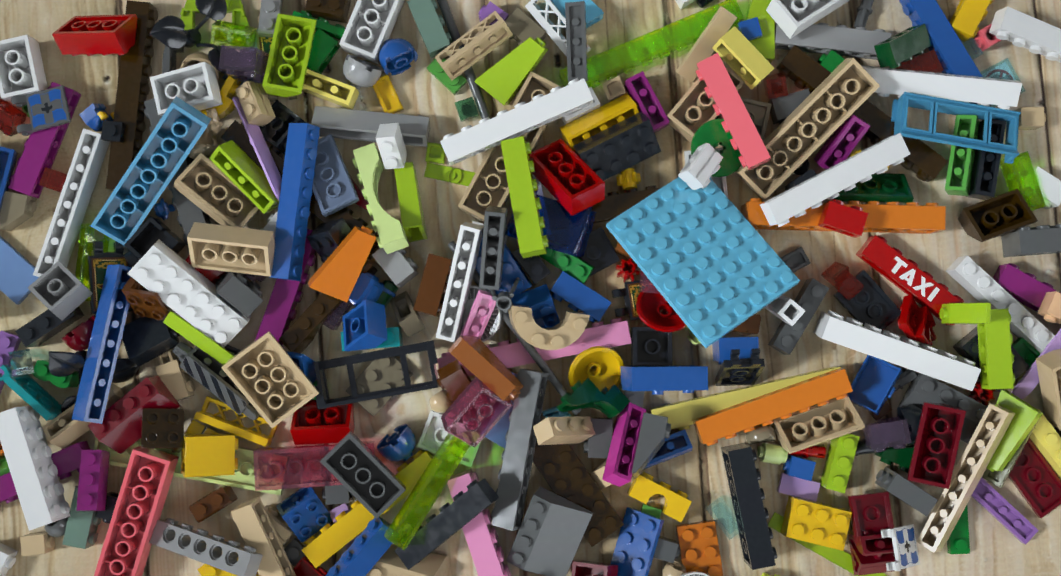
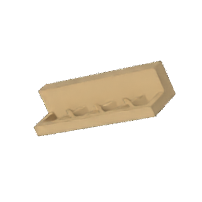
(475, 47)

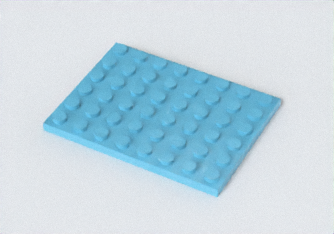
(702, 257)

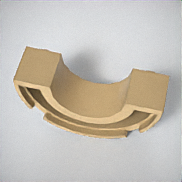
(550, 338)

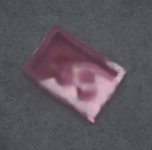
(474, 413)

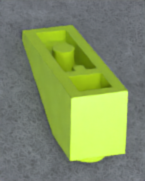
(966, 313)

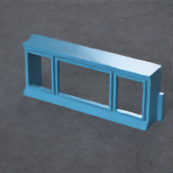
(941, 105)

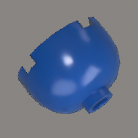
(396, 56)
(398, 445)

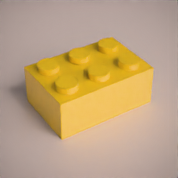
(816, 523)

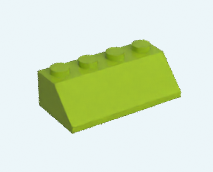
(289, 55)

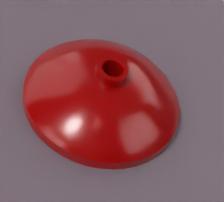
(649, 309)

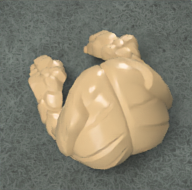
(207, 142)

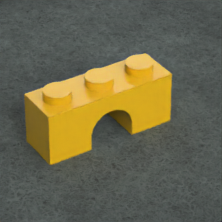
(675, 502)

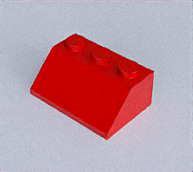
(321, 425)

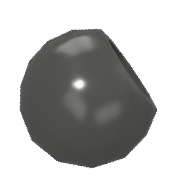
(56, 528)

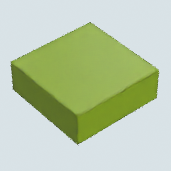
(435, 153)

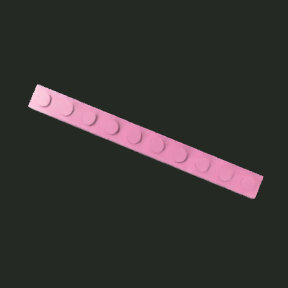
(516, 355)

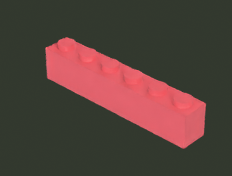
(733, 111)

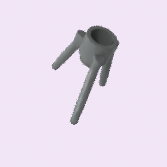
(504, 299)

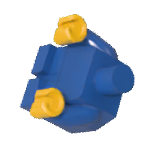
(94, 116)

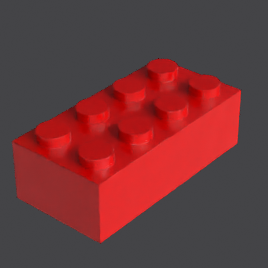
(567, 177)

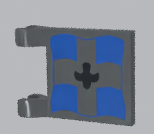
(45, 108)

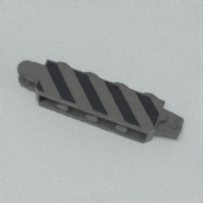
(211, 375)

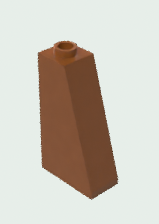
(486, 367)

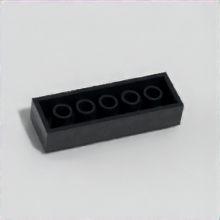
(748, 505)

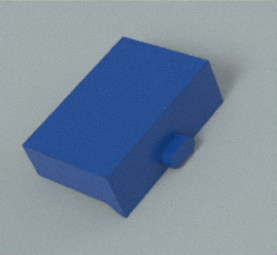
(874, 384)

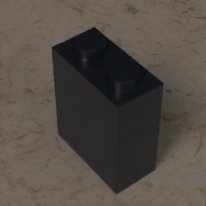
(148, 339)

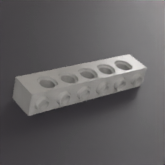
(193, 543)

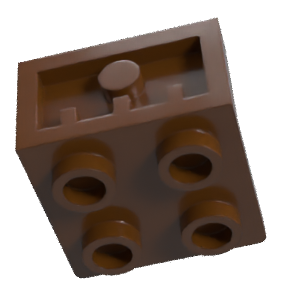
(143, 301)

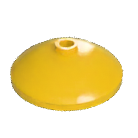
(605, 370)

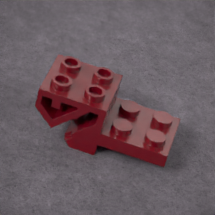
(867, 547)

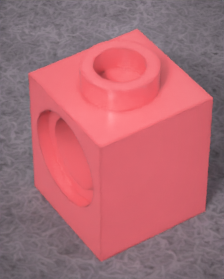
(982, 39)

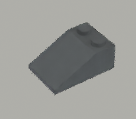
(651, 438)

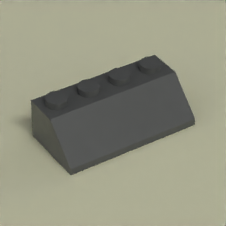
(928, 389)

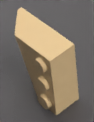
(392, 565)

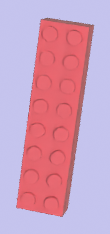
(136, 512)

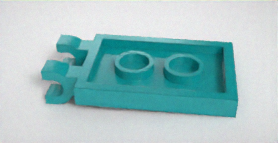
(32, 393)

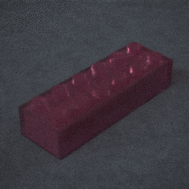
(294, 466)

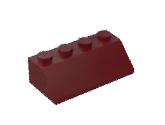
(124, 418)
(936, 444)

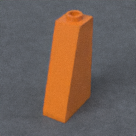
(342, 268)

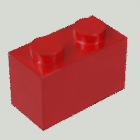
(843, 219)

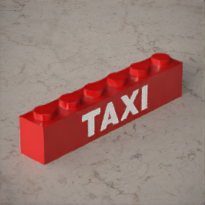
(906, 275)

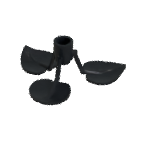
(172, 33)
(65, 363)

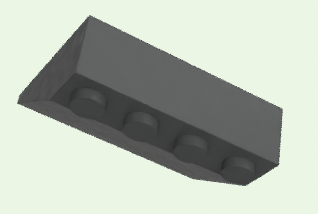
(549, 534)

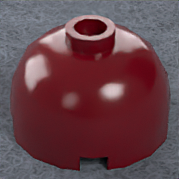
(79, 337)

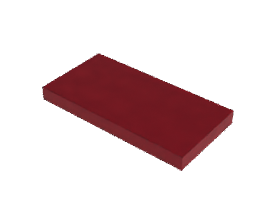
(1036, 480)

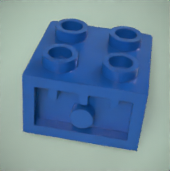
(304, 513)

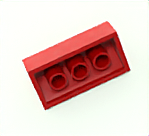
(97, 35)

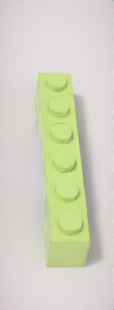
(370, 166)

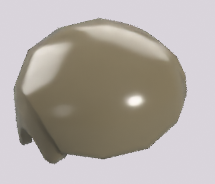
(761, 434)

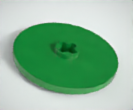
(713, 133)

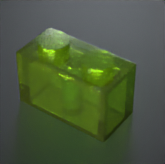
(232, 34)

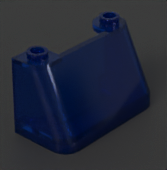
(564, 232)

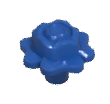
(162, 209)

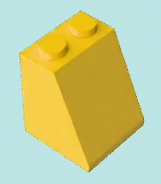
(209, 455)

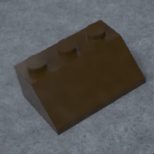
(996, 216)

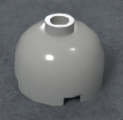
(360, 72)

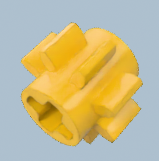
(628, 179)

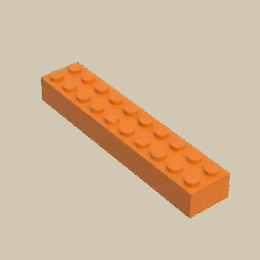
(881, 218)

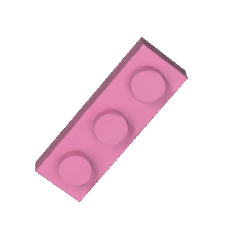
(479, 315)

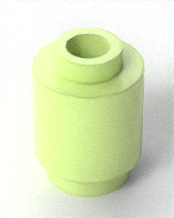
(772, 453)

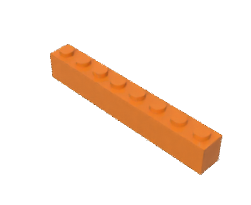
(772, 406)

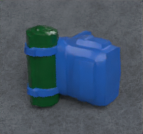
(371, 289)

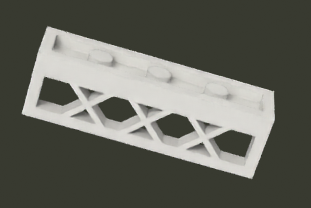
(552, 30)

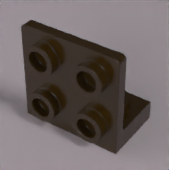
(162, 428)

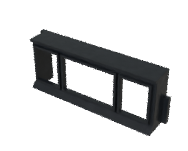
(323, 399)

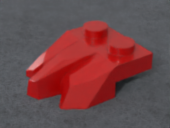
(916, 322)

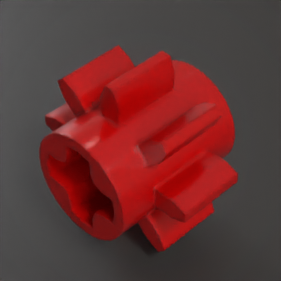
(629, 265)
(985, 396)

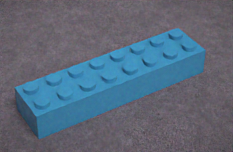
(151, 171)

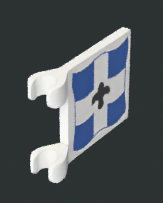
(904, 547)

